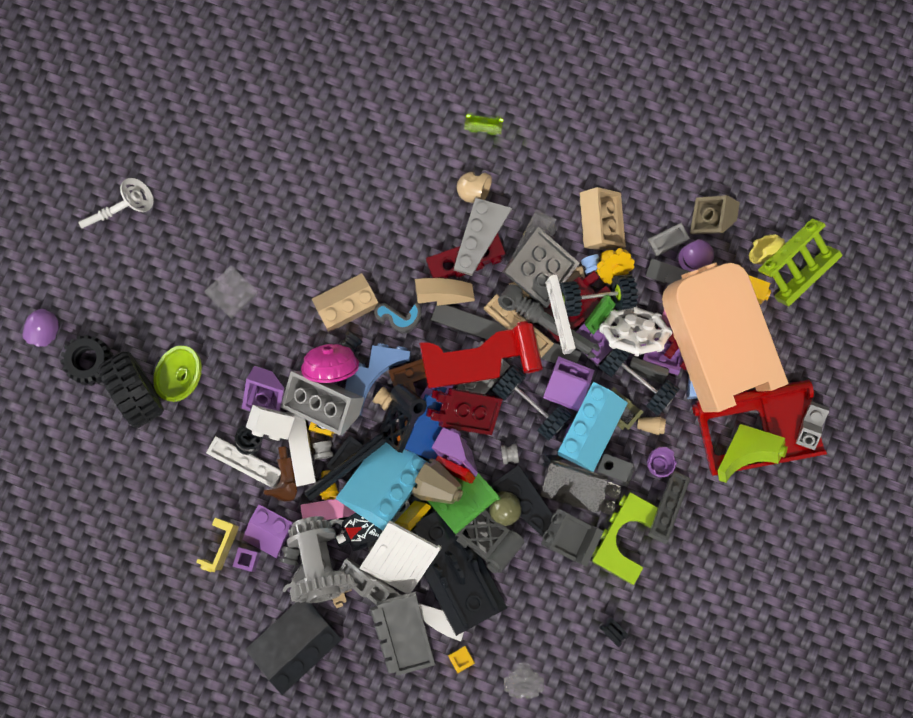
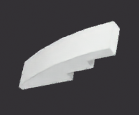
(301, 452)

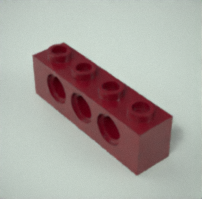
(436, 262)

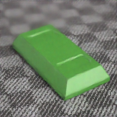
(599, 314)

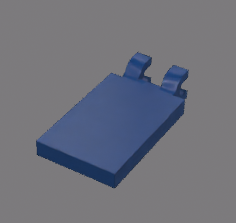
(425, 430)

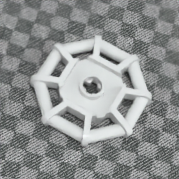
(646, 332)

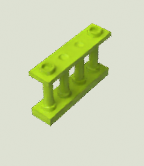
(810, 273)

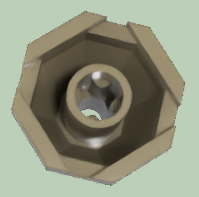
(437, 484)

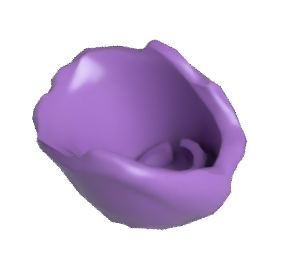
(40, 328)

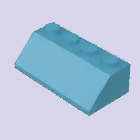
(592, 427)

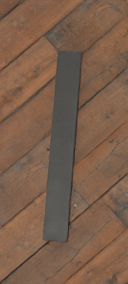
(485, 329)

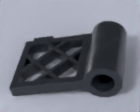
(409, 406)

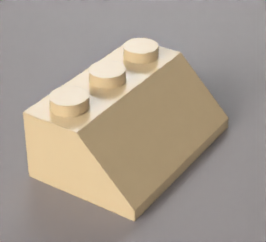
(602, 219)
(345, 302)

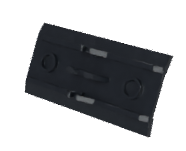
(458, 577)

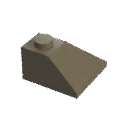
(714, 214)

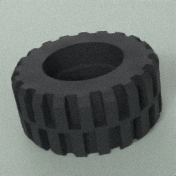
(130, 389)

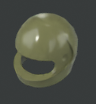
(506, 509)

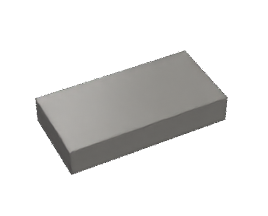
(668, 239)

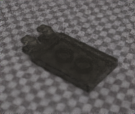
(579, 488)

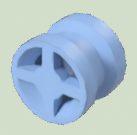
(590, 263)

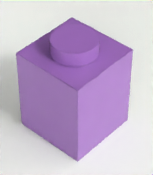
(246, 559)

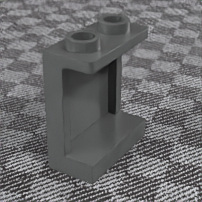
(571, 537)

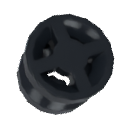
(351, 341)

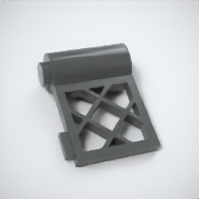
(501, 551)

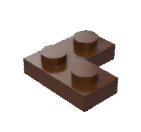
(408, 374)

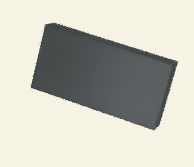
(649, 370)

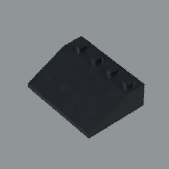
(293, 645)

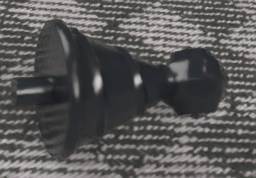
(547, 459)

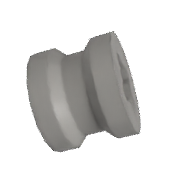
(322, 450)
(509, 454)

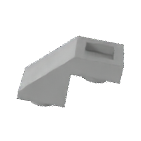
(811, 426)

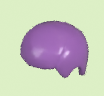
(661, 462)

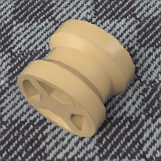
(383, 398)

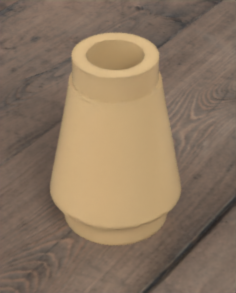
(652, 424)

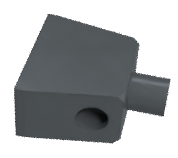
(621, 471)

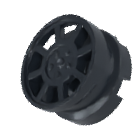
(247, 441)
(609, 630)

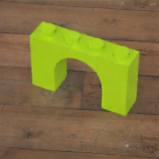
(607, 554)

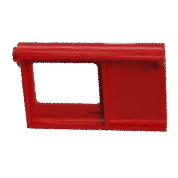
(780, 415)

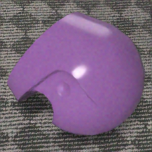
(696, 255)

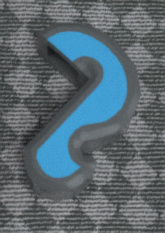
(397, 321)

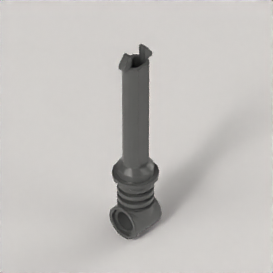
(513, 299)

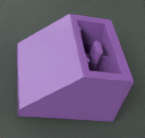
(568, 383)

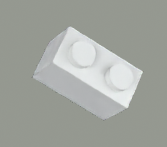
(269, 422)

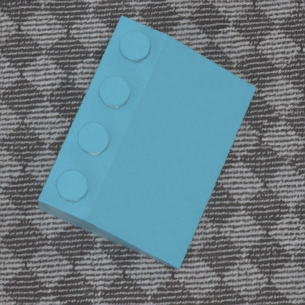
(382, 484)

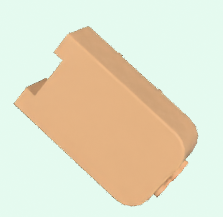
(722, 335)

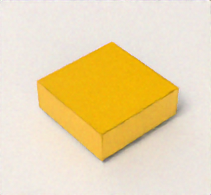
(461, 659)

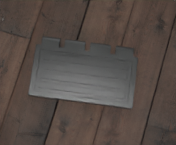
(402, 634)

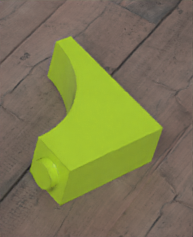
(750, 447)

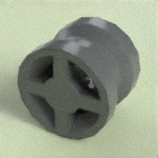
(289, 556)

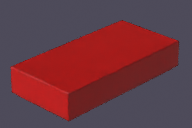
(456, 470)

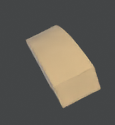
(443, 291)

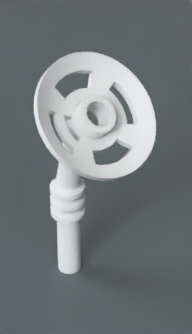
(129, 200)

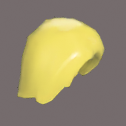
(765, 248)

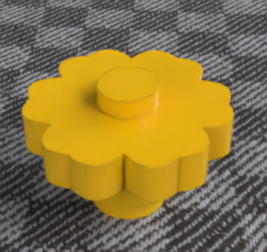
(614, 264)

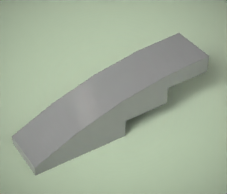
(366, 584)

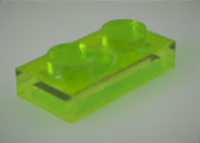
(483, 124)

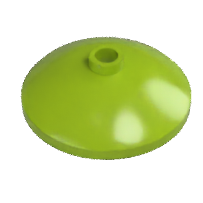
(177, 373)

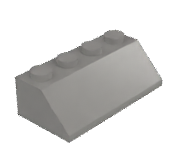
(321, 403)

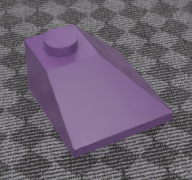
(262, 390)

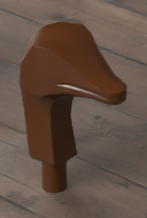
(286, 488)

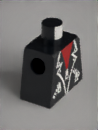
(358, 533)

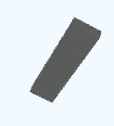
(669, 507)

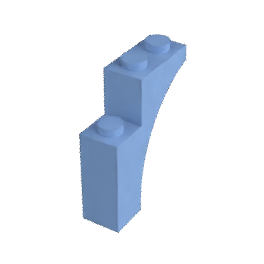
(381, 360)

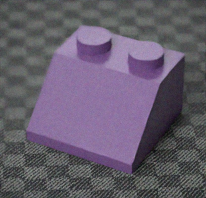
(455, 449)
(267, 531)

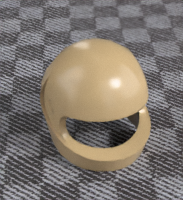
(472, 187)

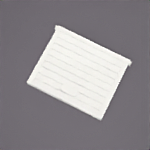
(399, 557)

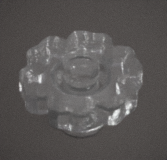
(523, 682)

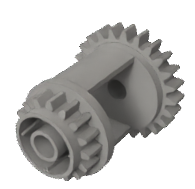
(320, 580)

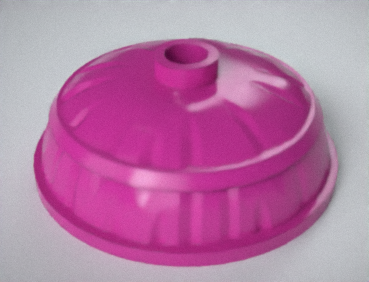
(329, 363)

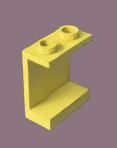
(231, 531)

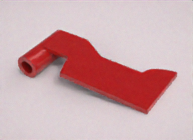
(481, 362)

